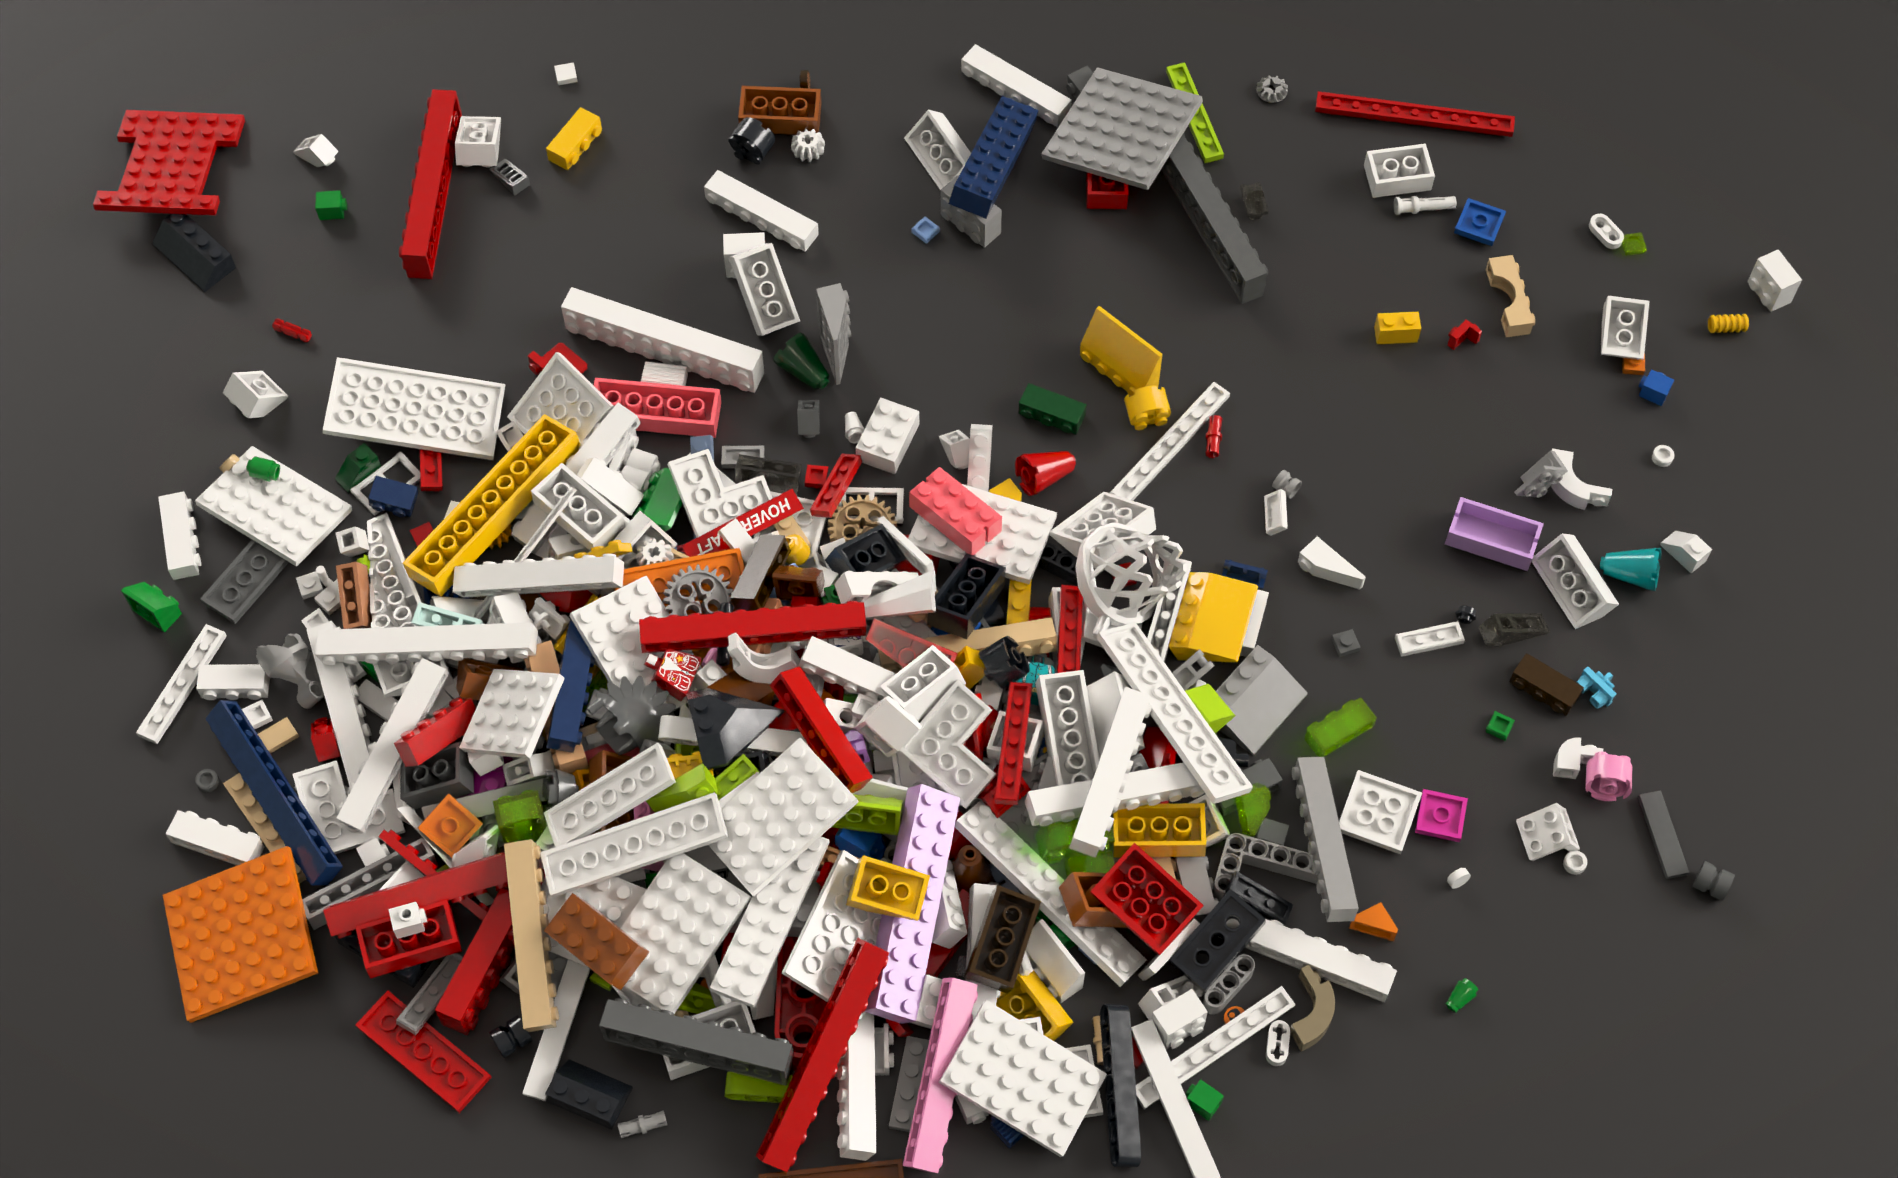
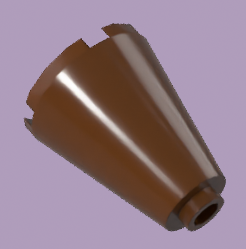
(970, 868)

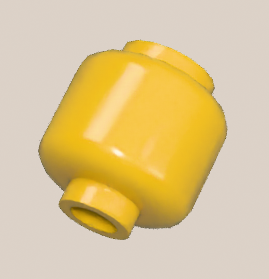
(799, 550)

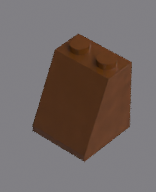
(744, 688)

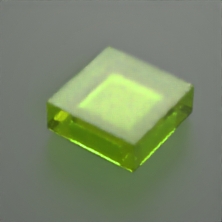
(1634, 244)

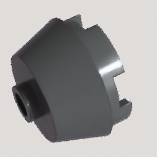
(558, 787)

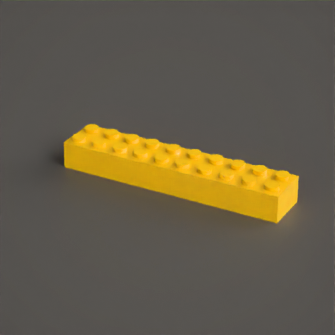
(491, 505)

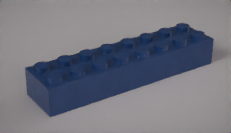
(993, 157)

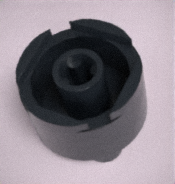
(751, 140)
(1004, 662)

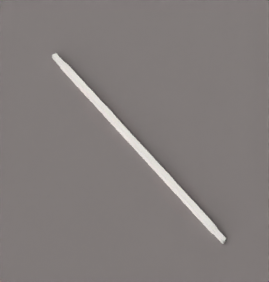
(530, 545)

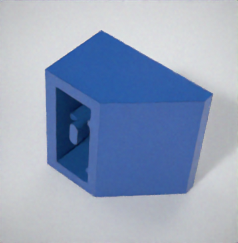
(860, 843)

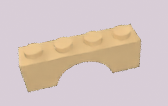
(1504, 274)

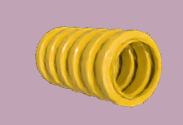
(1728, 323)

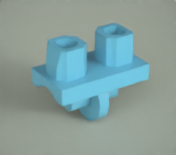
(1599, 685)

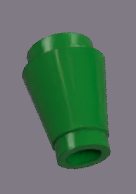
(1461, 995)

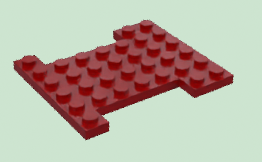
(170, 161)

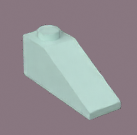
(433, 616)

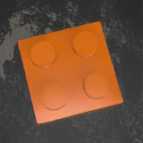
(450, 825)

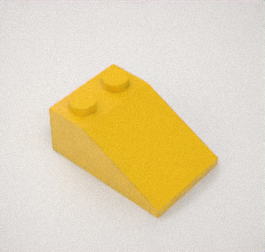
(887, 889)

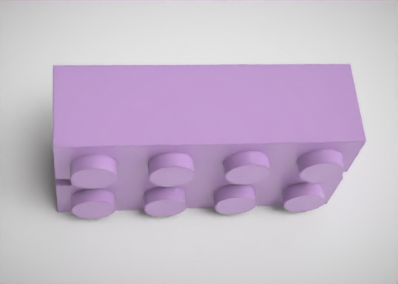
(1494, 534)

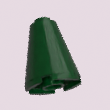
(802, 362)

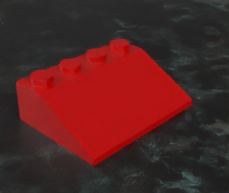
(1146, 899)

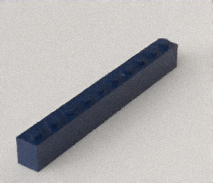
(274, 793)

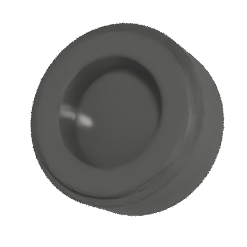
(207, 780)

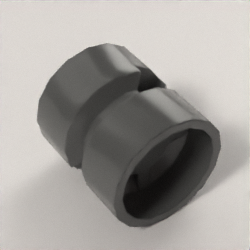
(1715, 881)

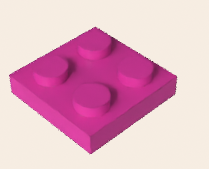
(1441, 815)

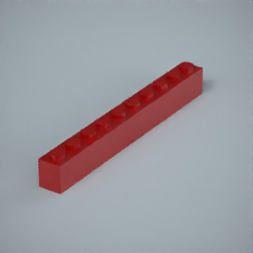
(753, 627)
(822, 1055)

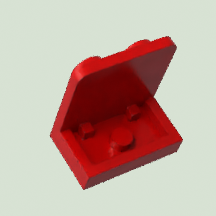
(538, 363)

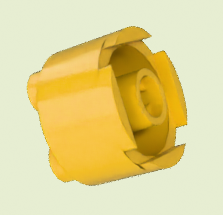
(1147, 407)

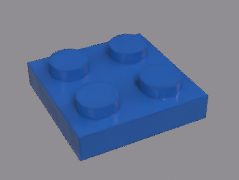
(1480, 222)

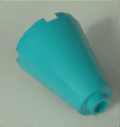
(1634, 567)

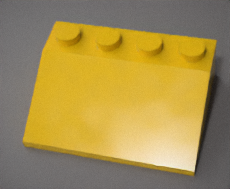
(1120, 353)
(1212, 617)

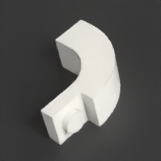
(1575, 491)
(757, 666)

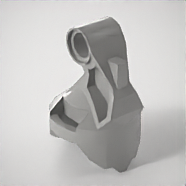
(294, 664)

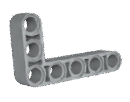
(1265, 861)

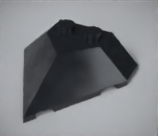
(726, 724)

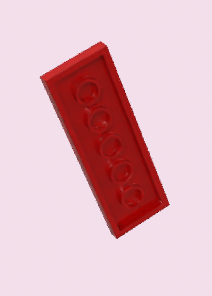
(424, 1055)

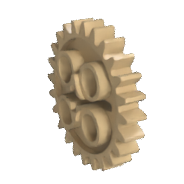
(865, 510)

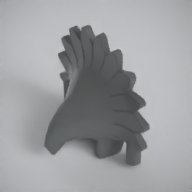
(631, 714)

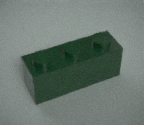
(1052, 409)

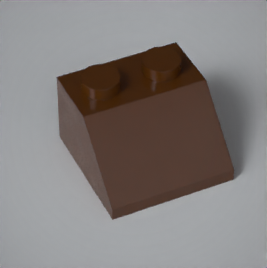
(798, 581)

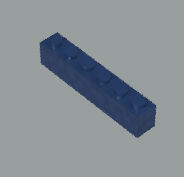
(568, 706)

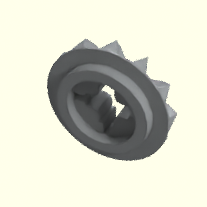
(1267, 93)

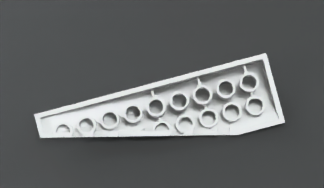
(392, 600)

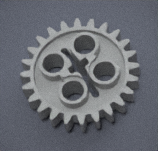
(679, 604)

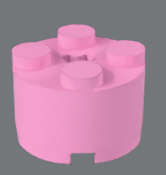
(1609, 776)

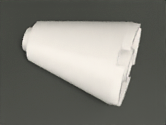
(459, 605)

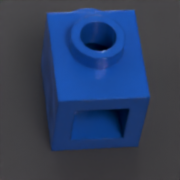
(1655, 387)

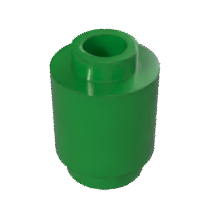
(263, 469)

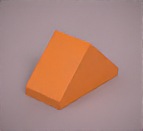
(1375, 922)

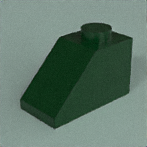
(357, 467)

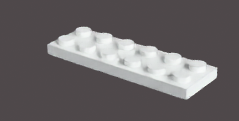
(610, 796)

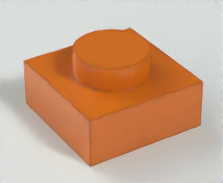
(1633, 366)

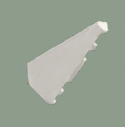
(908, 598)

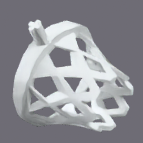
(1100, 599)

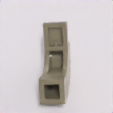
(1315, 1025)

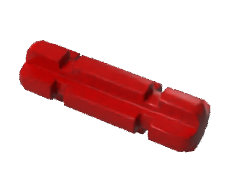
(292, 330)

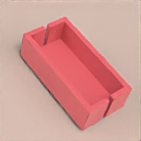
(955, 511)

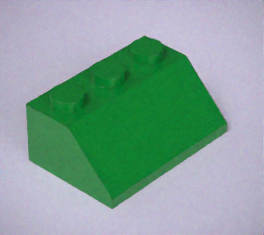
(661, 500)

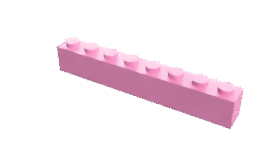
(934, 1100)

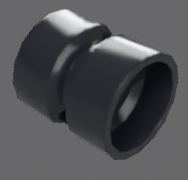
(510, 1036)

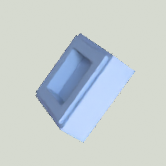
(925, 230)

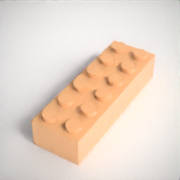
(546, 662)

